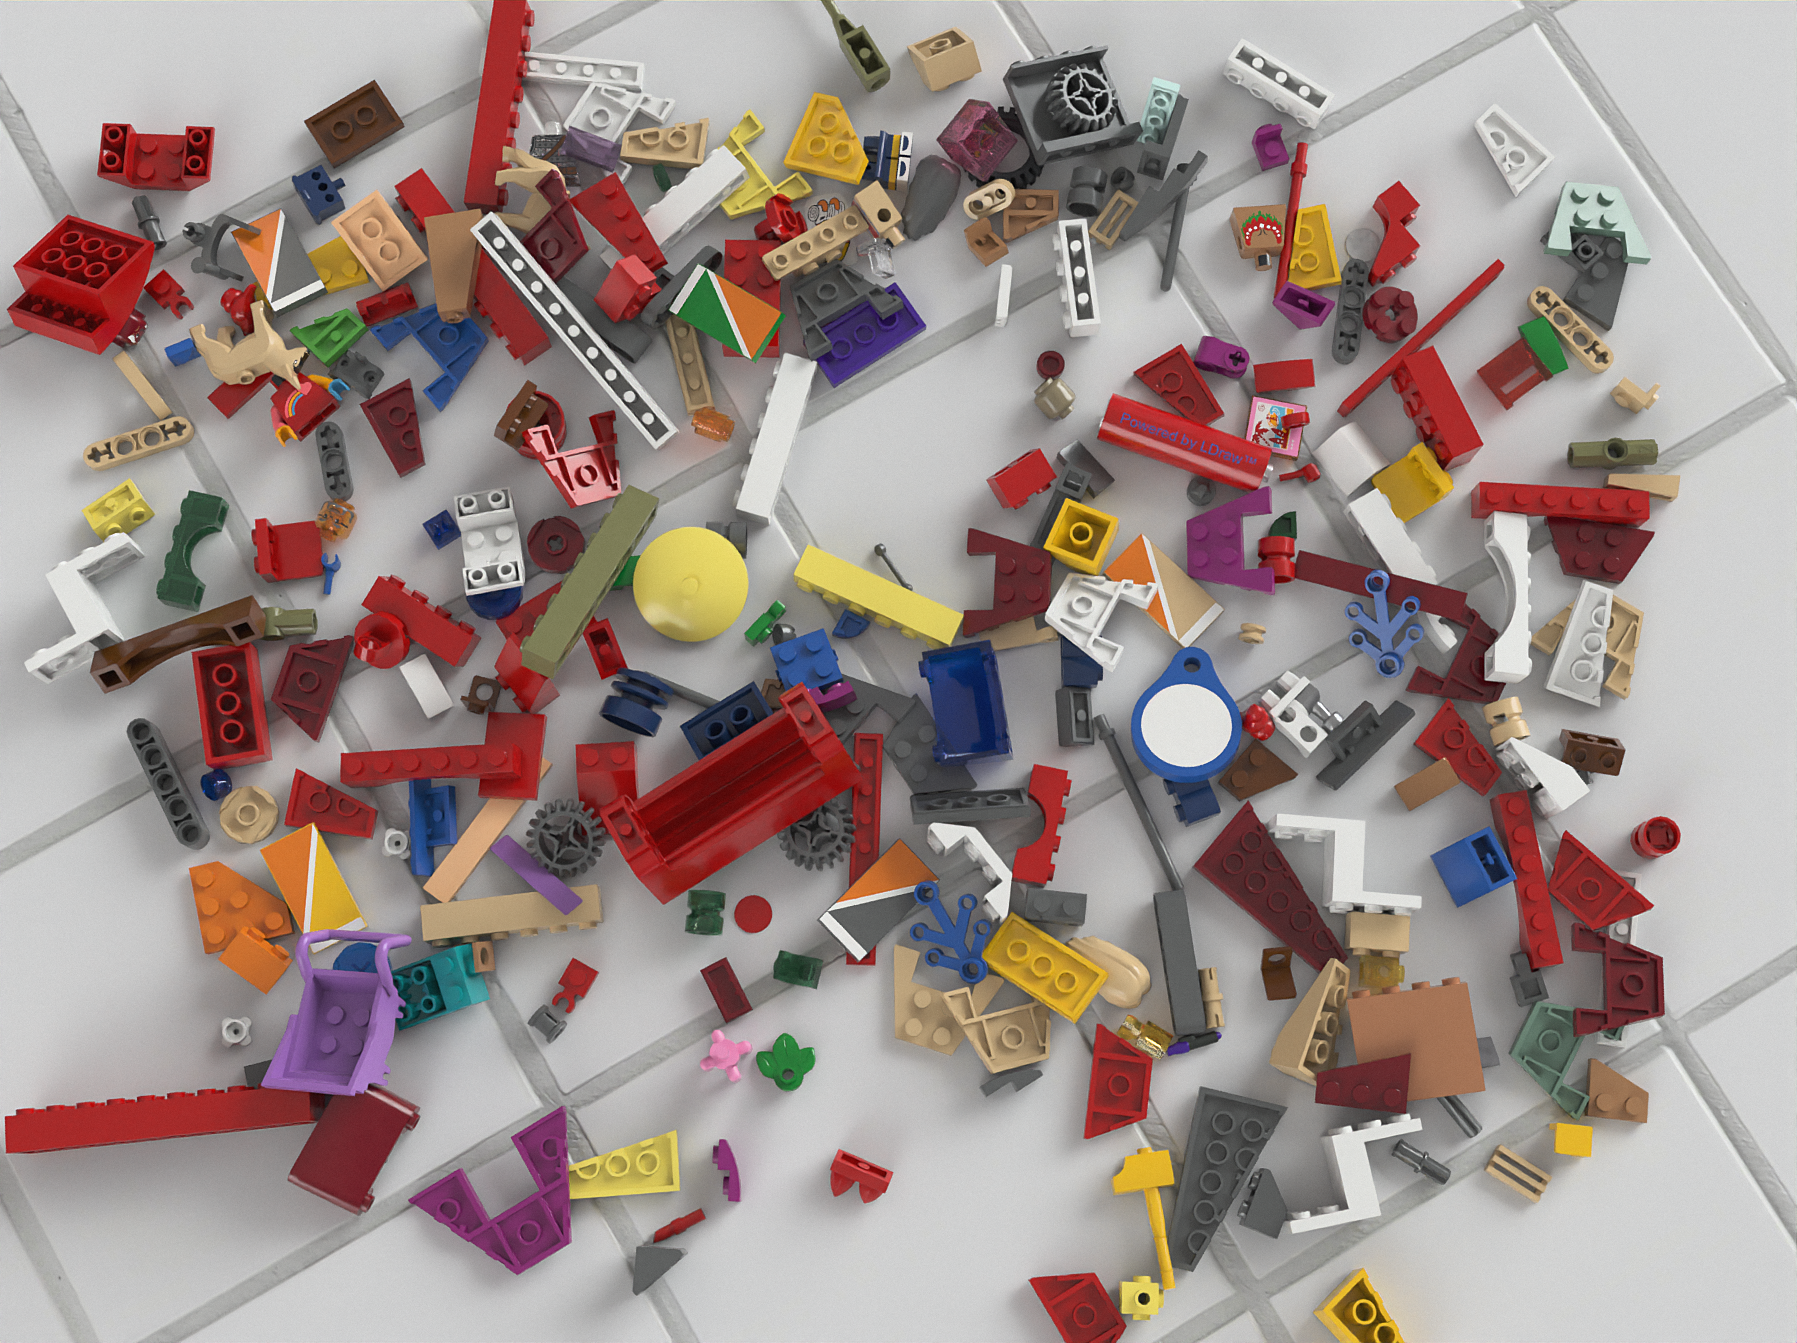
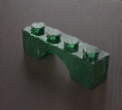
(200, 517)

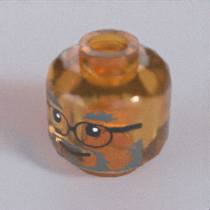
(336, 520)

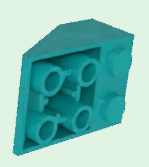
(438, 986)

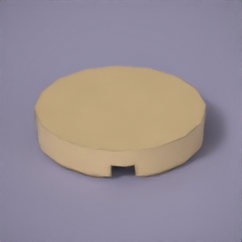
(249, 814)

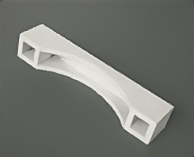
(1506, 542)

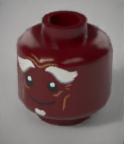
(132, 330)

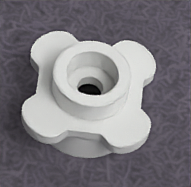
(391, 838)
(229, 1026)

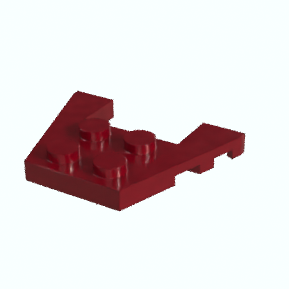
(557, 238)
(1020, 582)
(1467, 671)
(1630, 983)

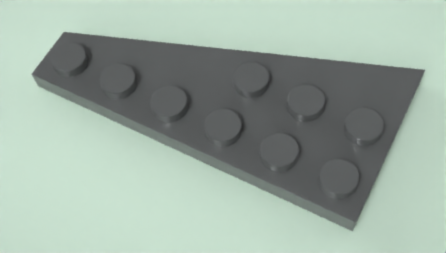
(1218, 1158)

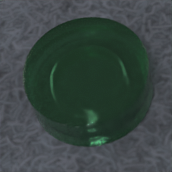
(661, 177)

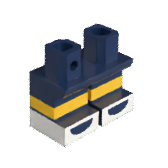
(892, 162)

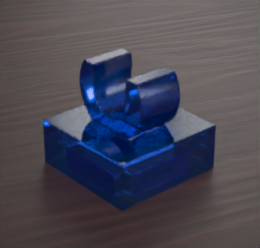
(442, 529)

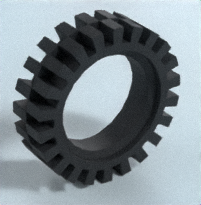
(1025, 174)

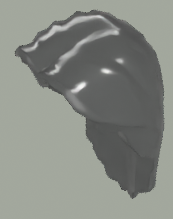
(930, 196)

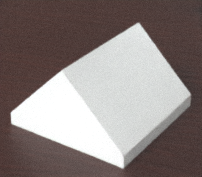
(1350, 458)

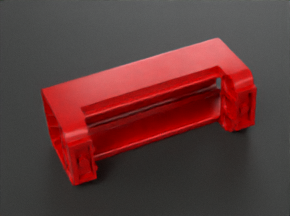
(732, 798)

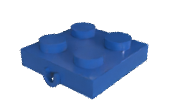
(807, 660)

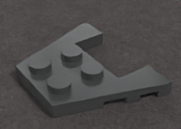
(830, 294)
(869, 696)

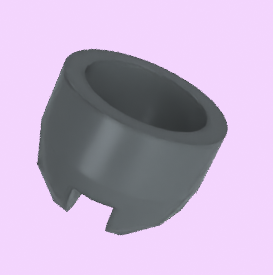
(1124, 175)
(783, 633)

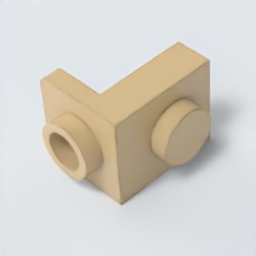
(1632, 397)

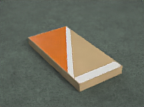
(1180, 603)

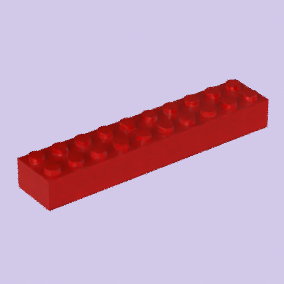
(159, 1118)

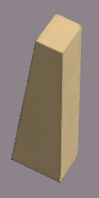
(1659, 486)

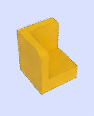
(1572, 1139)

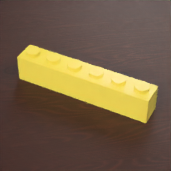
(877, 598)

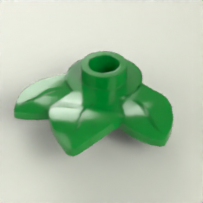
(786, 1058)

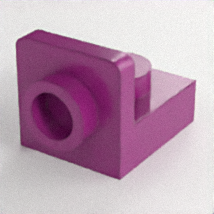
(1270, 146)

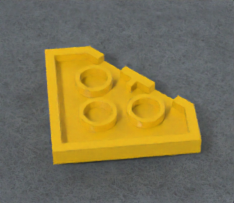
(827, 143)

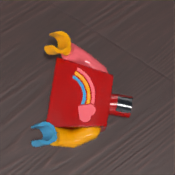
(302, 411)

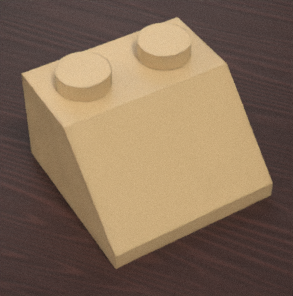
(945, 59)

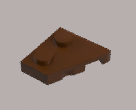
(1255, 772)

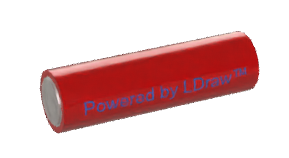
(1185, 444)

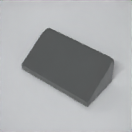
(1080, 457)
(1074, 717)

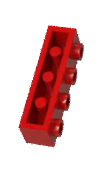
(422, 621)

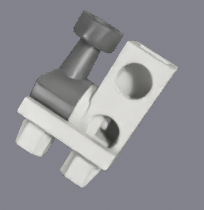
(1292, 713)

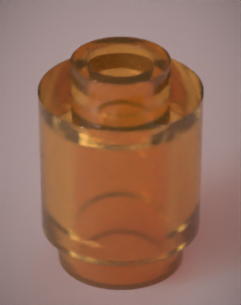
(713, 424)

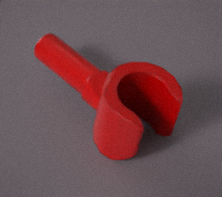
(1309, 471)

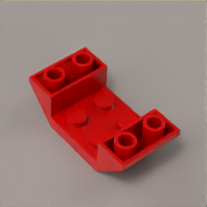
(156, 159)

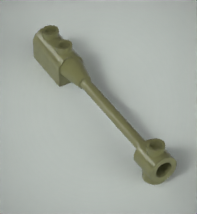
(859, 50)

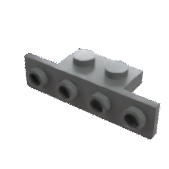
(1360, 739)

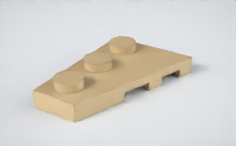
(673, 147)

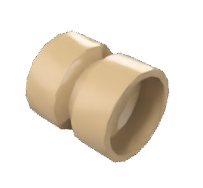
(1514, 727)

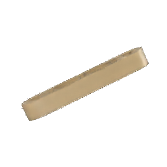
(1573, 326)
(139, 447)

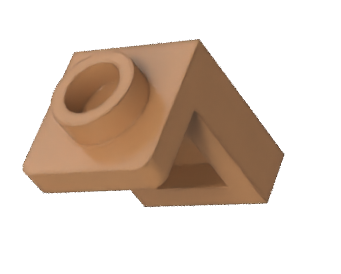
(985, 242)

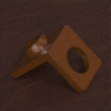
(479, 706)
(1277, 974)

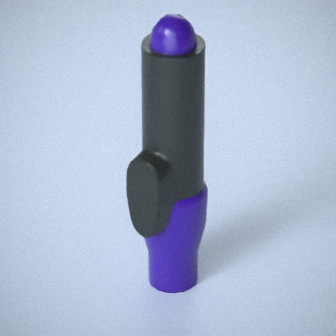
(1191, 1042)

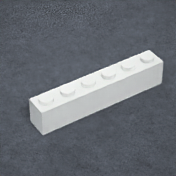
(689, 202)
(776, 438)

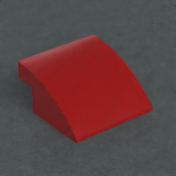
(81, 283)

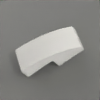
(1439, 634)
(426, 685)

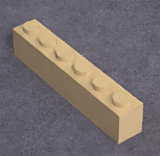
(507, 915)

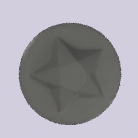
(1201, 491)

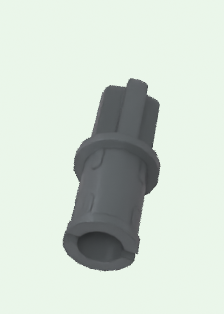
(148, 221)
(1421, 1162)

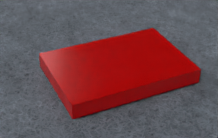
(528, 734)

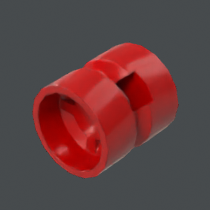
(1276, 553)
(1662, 837)

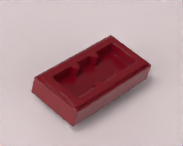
(726, 990)

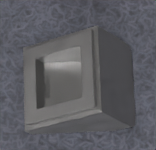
(1487, 1052)

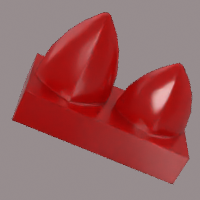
(849, 1168)

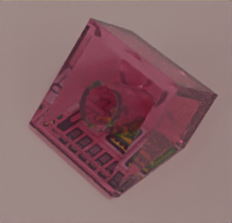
(977, 138)

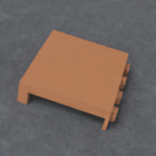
(1430, 1025)

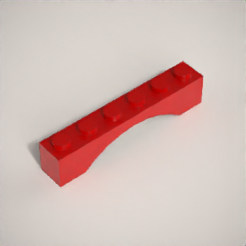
(1601, 505)
(402, 765)
(1536, 919)

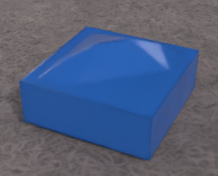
(182, 352)

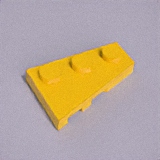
(1313, 252)

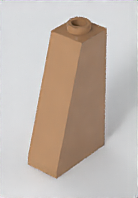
(454, 262)

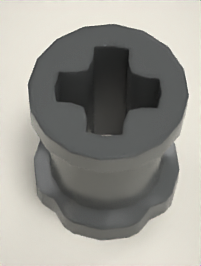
(547, 1023)

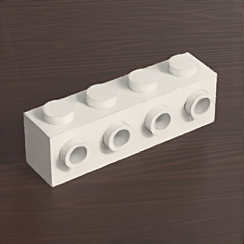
(1278, 84)
(1078, 278)

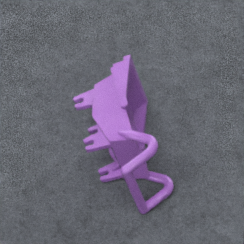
(341, 1024)

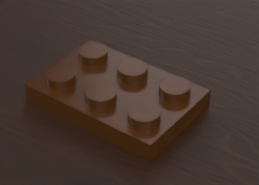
(354, 124)

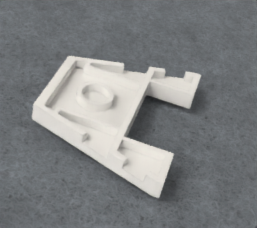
(609, 112)
(1084, 608)

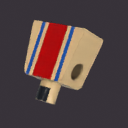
(876, 206)

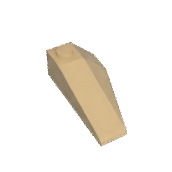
(1310, 1034)

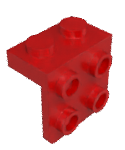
(287, 550)

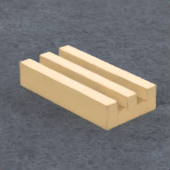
(1101, 237)
(1540, 1186)

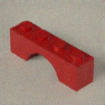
(1046, 789)

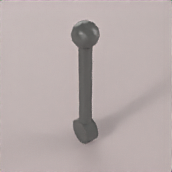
(880, 550)

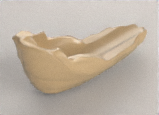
(1127, 975)

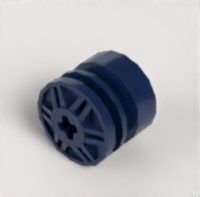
(638, 697)

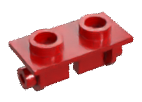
(386, 304)

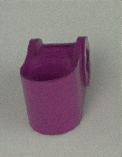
(1218, 356)

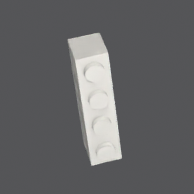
(1387, 538)

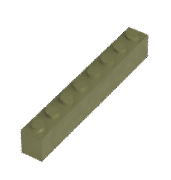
(589, 582)

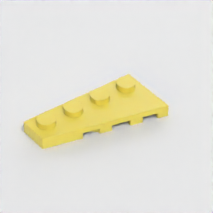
(635, 1169)

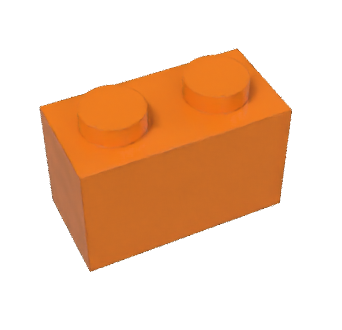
(256, 959)

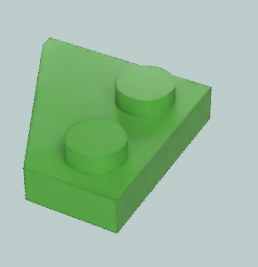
(331, 335)

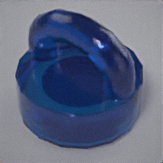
(216, 784)

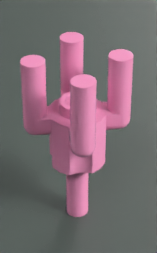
(725, 1055)

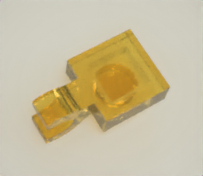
(1148, 1036)

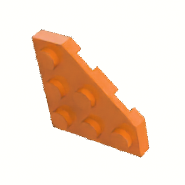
(230, 902)

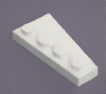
(1581, 652)

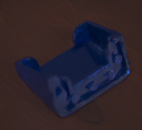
(967, 704)

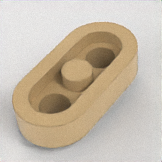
(991, 198)

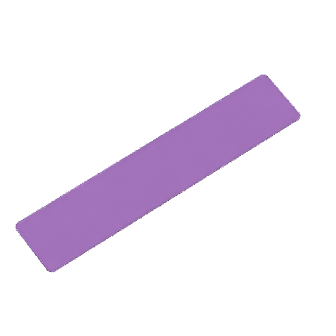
(538, 877)

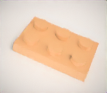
(379, 240)

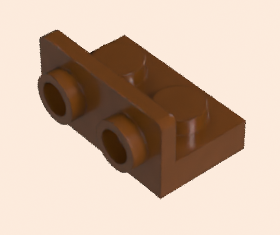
(521, 415)
(1592, 752)

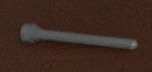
(1174, 237)

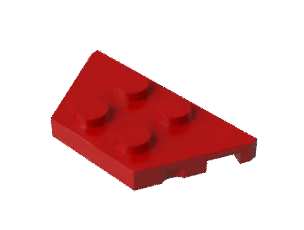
(1592, 888)
(1117, 1084)
(1079, 1307)

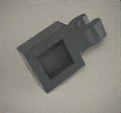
(1528, 983)

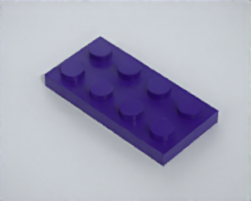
(864, 338)

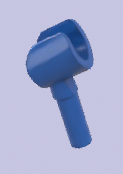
(330, 570)

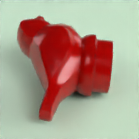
(238, 306)
(1257, 722)

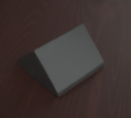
(652, 1263)

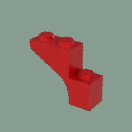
(1398, 246)

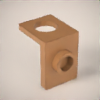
(483, 956)

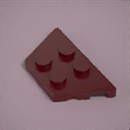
(1596, 548)
(311, 682)

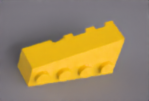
(1356, 1312)

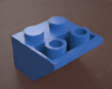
(1473, 867)

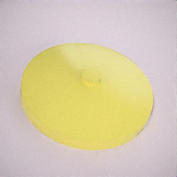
(690, 584)

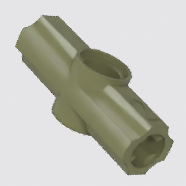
(1628, 453)
(288, 623)

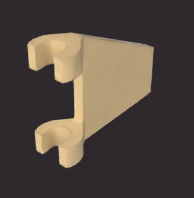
(1019, 634)

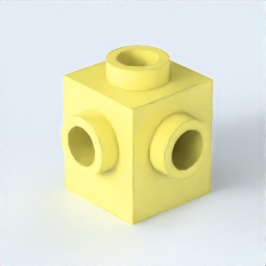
(1129, 1295)

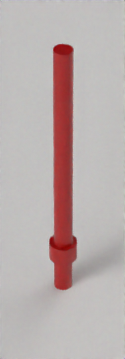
(1298, 172)

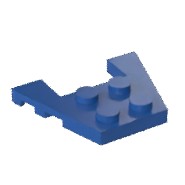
(449, 344)

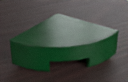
(1285, 526)

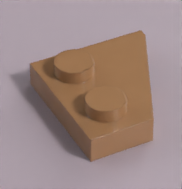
(1029, 212)
(1614, 1095)

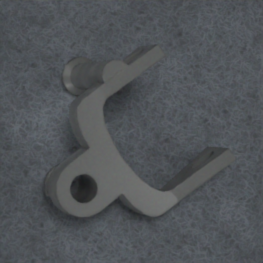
(209, 240)

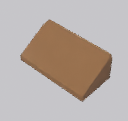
(1427, 784)

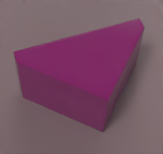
(1302, 306)

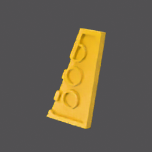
(335, 266)

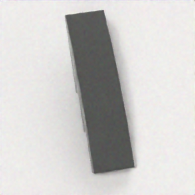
(1156, 202)

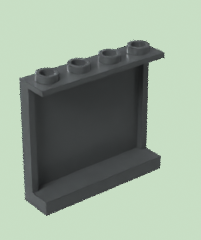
(1027, 90)

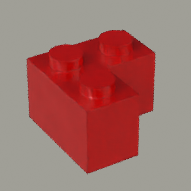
(627, 289)

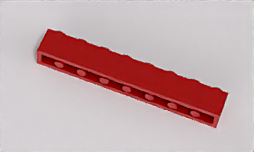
(498, 103)
(492, 292)

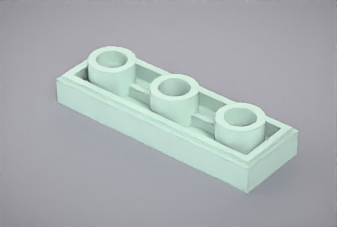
(1158, 110)

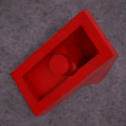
(604, 648)

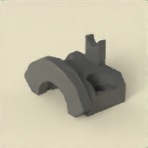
(357, 373)

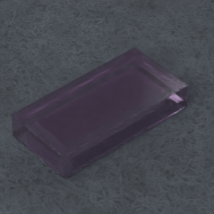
(591, 149)

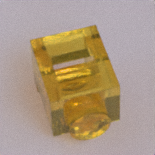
(1370, 972)

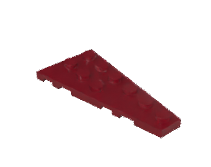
(1262, 883)

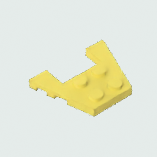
(757, 189)

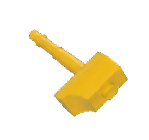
(1148, 1173)

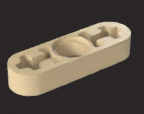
(142, 385)

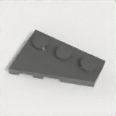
(1600, 286)

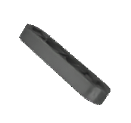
(656, 311)
(1350, 311)

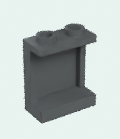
(1157, 156)

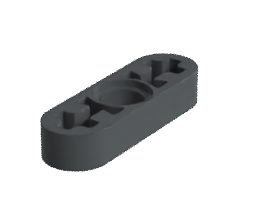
(338, 441)

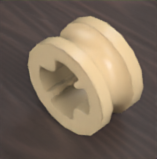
(1252, 633)

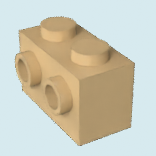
(1377, 934)

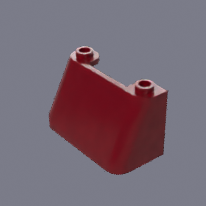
(352, 1146)

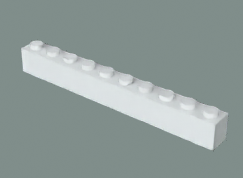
(574, 330)

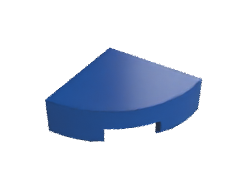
(850, 625)

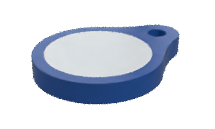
(1186, 721)

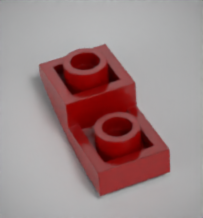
(1284, 375)

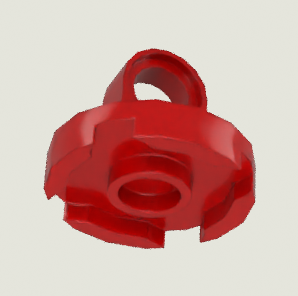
(780, 221)
(381, 640)

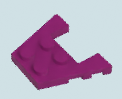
(1217, 544)

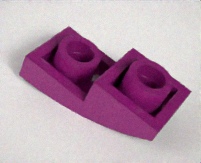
(836, 696)
(726, 1160)

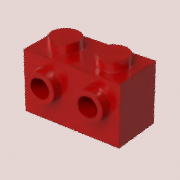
(1021, 479)

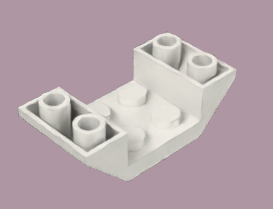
(490, 541)
(948, 837)

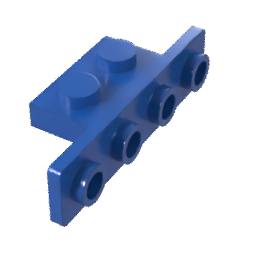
(431, 823)

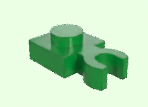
(761, 628)

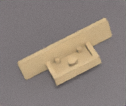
(816, 245)

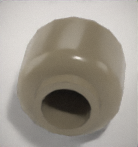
(1054, 398)

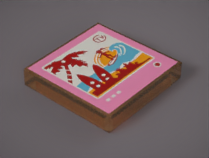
(1266, 429)

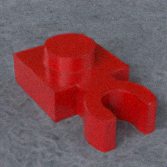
(167, 293)
(577, 981)

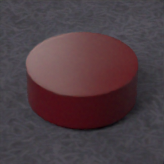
(1050, 365)

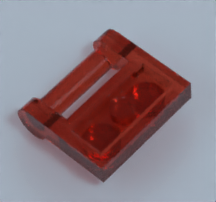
(1509, 366)

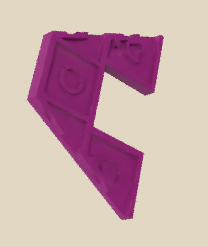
(528, 1229)

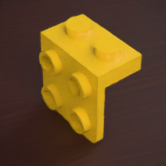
(1414, 483)

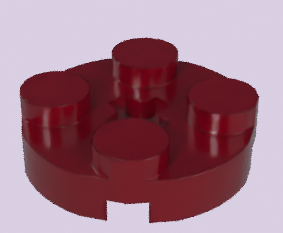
(1403, 308)
(551, 529)

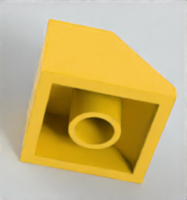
(1082, 537)

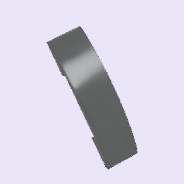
(1071, 485)

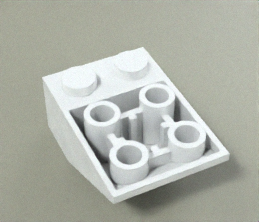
(1547, 780)

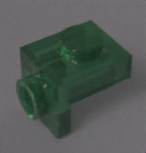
(797, 969)

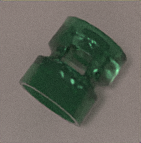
(705, 912)

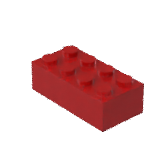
(746, 269)
(1436, 408)
(231, 706)

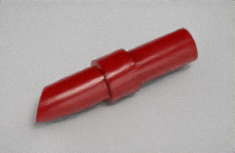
(679, 1225)

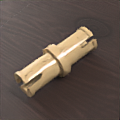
(1211, 997)

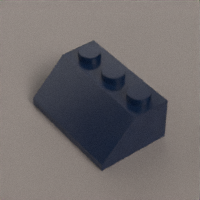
(726, 720)

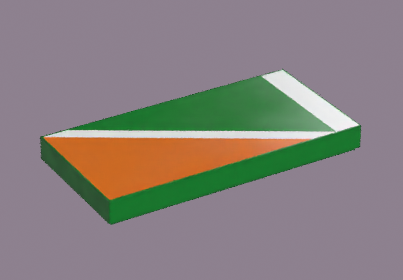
(727, 313)

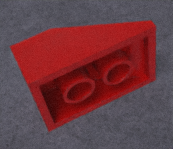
(531, 688)
(605, 774)

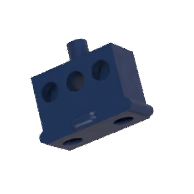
(319, 193)

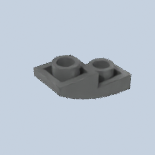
(1583, 252)

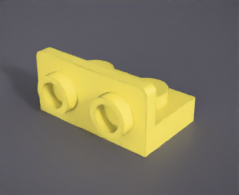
(118, 511)

